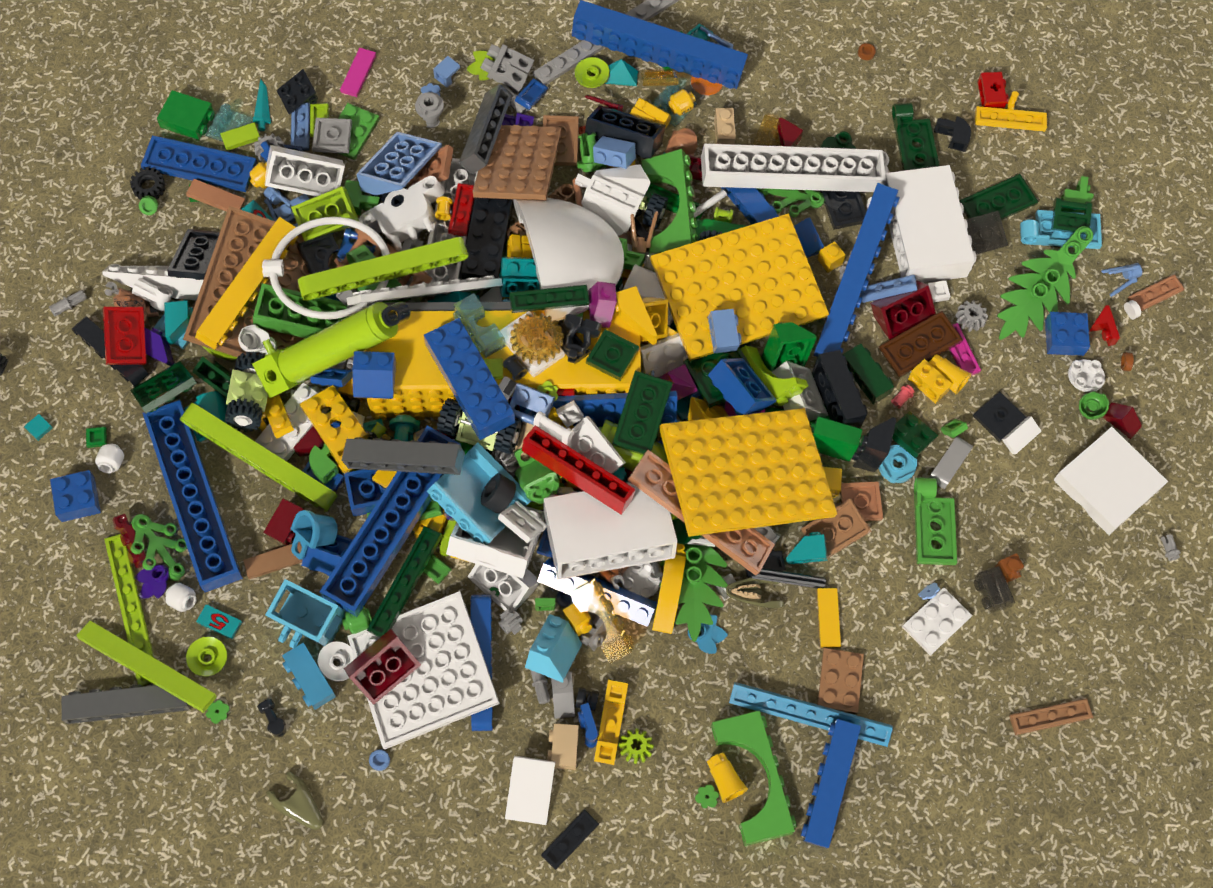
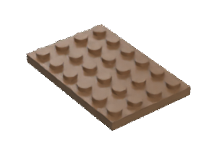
(519, 164)

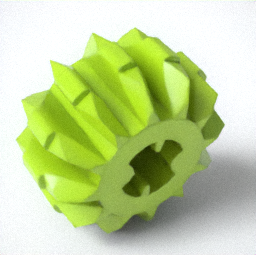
(627, 745)

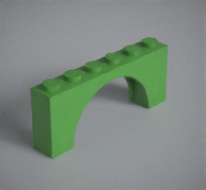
(674, 170)
(749, 733)

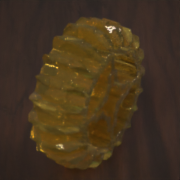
(532, 328)

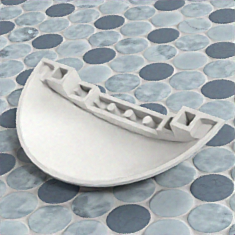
(569, 247)

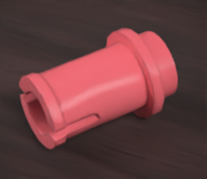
(905, 393)

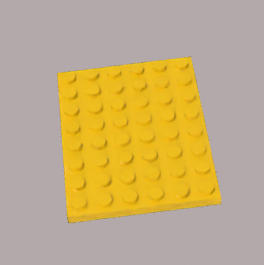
(748, 270)
(747, 471)

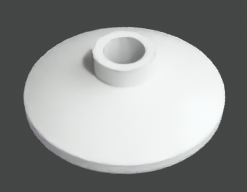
(335, 652)

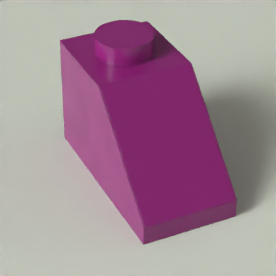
(602, 302)

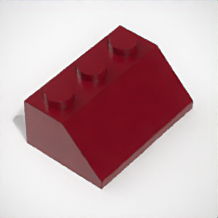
(903, 311)
(382, 666)

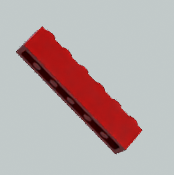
(578, 469)

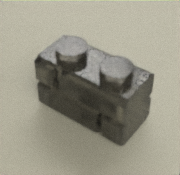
(994, 590)

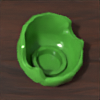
(1095, 402)

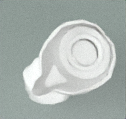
(251, 339)

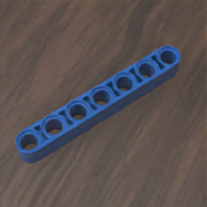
(481, 621)

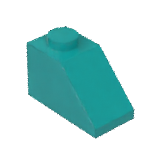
(176, 319)
(809, 550)

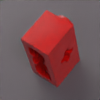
(992, 90)

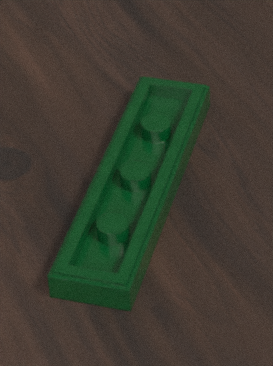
(549, 298)

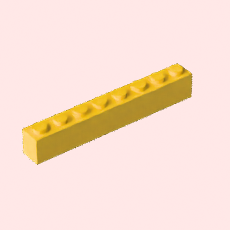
(243, 288)

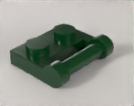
(1070, 221)

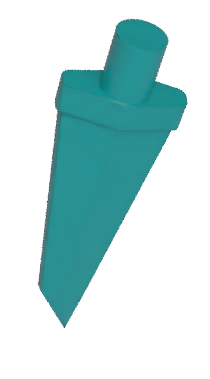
(262, 111)

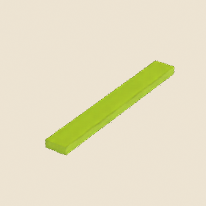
(128, 598)
(146, 666)

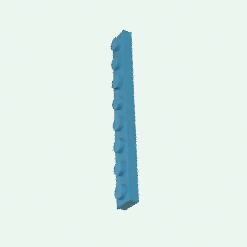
(806, 712)

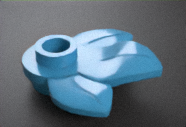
(709, 636)

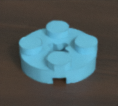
(895, 474)

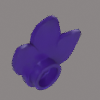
(152, 581)

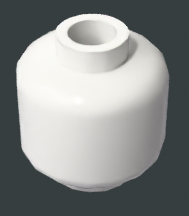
(109, 458)
(180, 597)

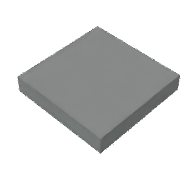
(332, 135)

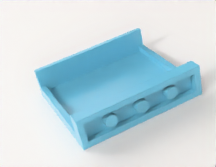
(462, 495)

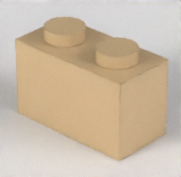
(724, 126)
(563, 746)

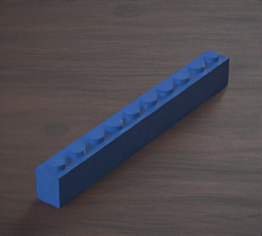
(857, 268)

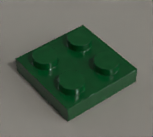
(612, 354)
(913, 434)

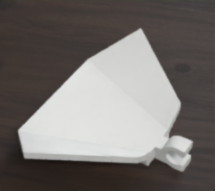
(615, 194)

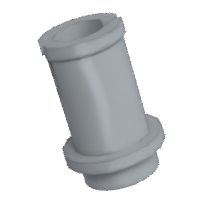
(1172, 552)

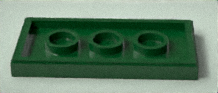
(1006, 197)
(642, 413)

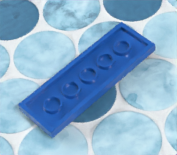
(199, 163)

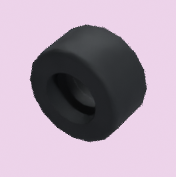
(498, 493)

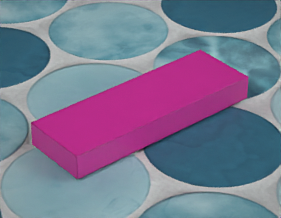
(358, 72)
(963, 355)

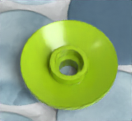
(592, 66)
(201, 648)

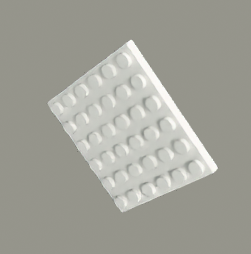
(447, 684)

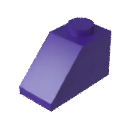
(158, 346)

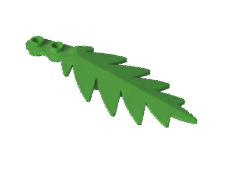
(1041, 285)
(695, 591)

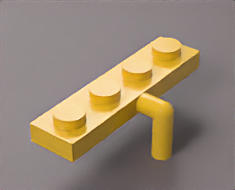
(1010, 117)
(277, 417)

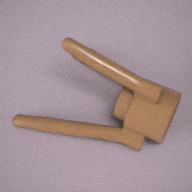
(638, 243)

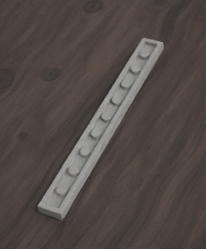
(586, 49)

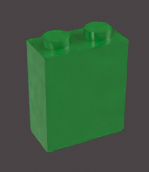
(185, 115)
(835, 438)

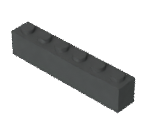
(485, 129)
(403, 456)
(119, 703)

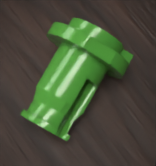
(586, 147)

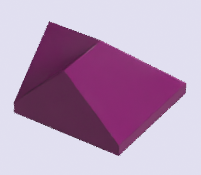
(681, 381)

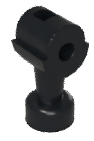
(276, 725)

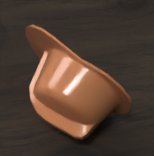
(683, 139)

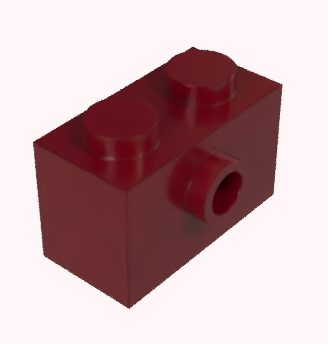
(280, 524)

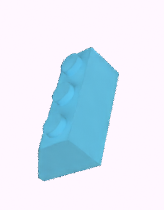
(554, 649)

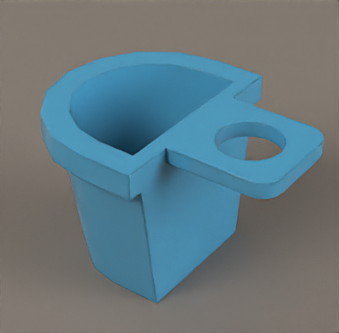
(312, 531)

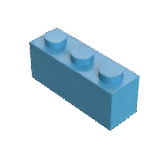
(308, 676)

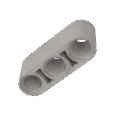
(951, 462)

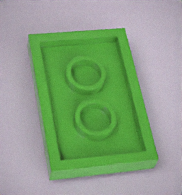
(362, 126)

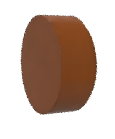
(866, 51)
(1127, 361)

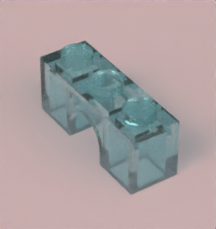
(486, 339)

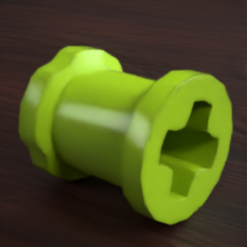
(723, 215)

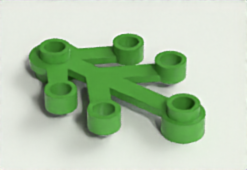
(792, 196)
(157, 544)

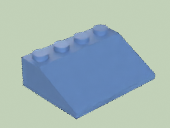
(396, 163)

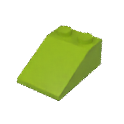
(330, 204)

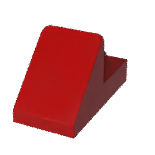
(1107, 324)

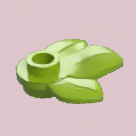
(475, 69)

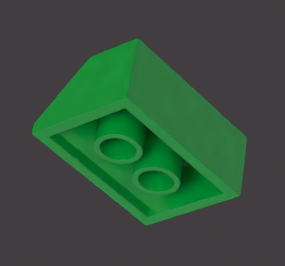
(789, 344)

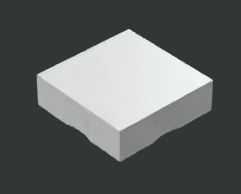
(1110, 480)
(504, 553)

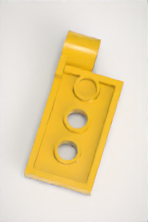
(333, 437)

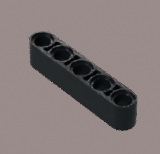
(94, 337)

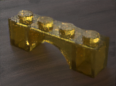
(591, 598)

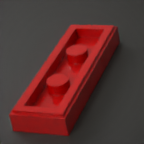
(461, 210)

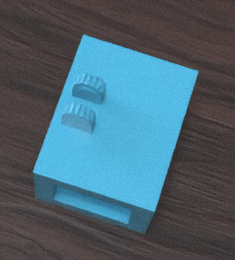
(305, 615)

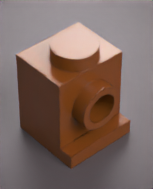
(1011, 567)

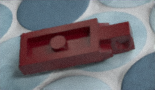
(127, 538)

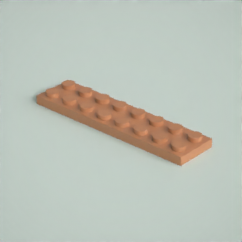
(744, 545)

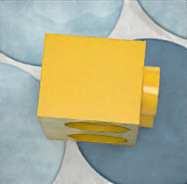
(930, 381)

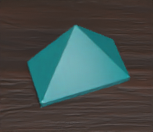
(622, 74)

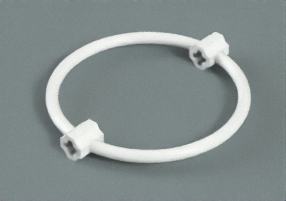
(275, 268)

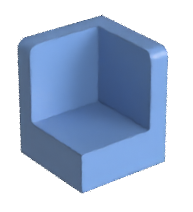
(445, 70)

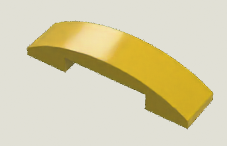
(669, 594)
(611, 722)

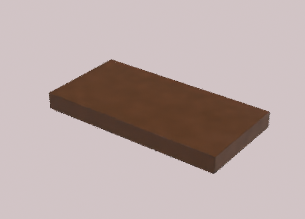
(920, 343)

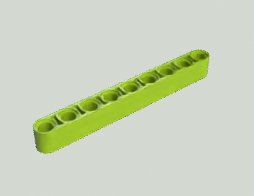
(382, 268)
(258, 457)

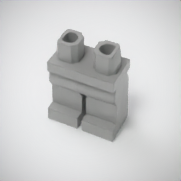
(508, 67)

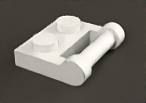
(553, 428)

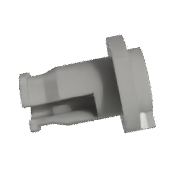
(429, 107)

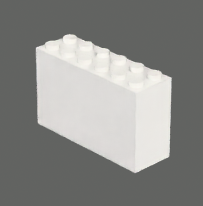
(929, 225)
(595, 538)

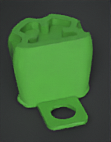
(536, 479)

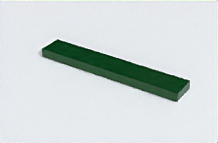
(405, 582)

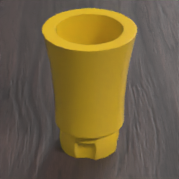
(950, 371)
(726, 778)

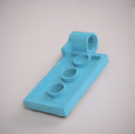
(1040, 233)

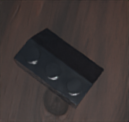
(874, 446)

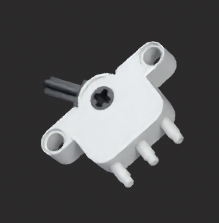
(405, 211)

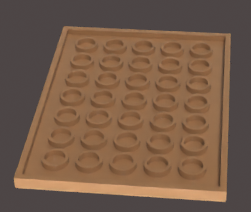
(235, 245)

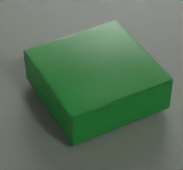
(96, 437)

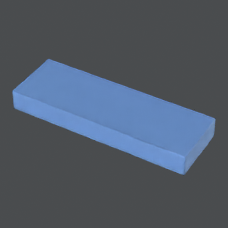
(301, 127)
(889, 288)

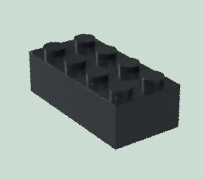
(627, 127)
(838, 389)

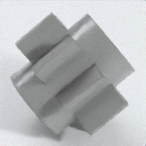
(510, 622)

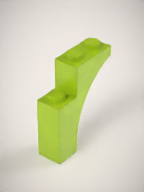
(780, 388)

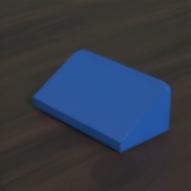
(808, 237)

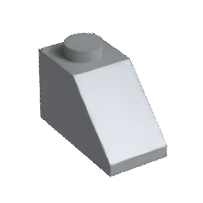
(563, 697)

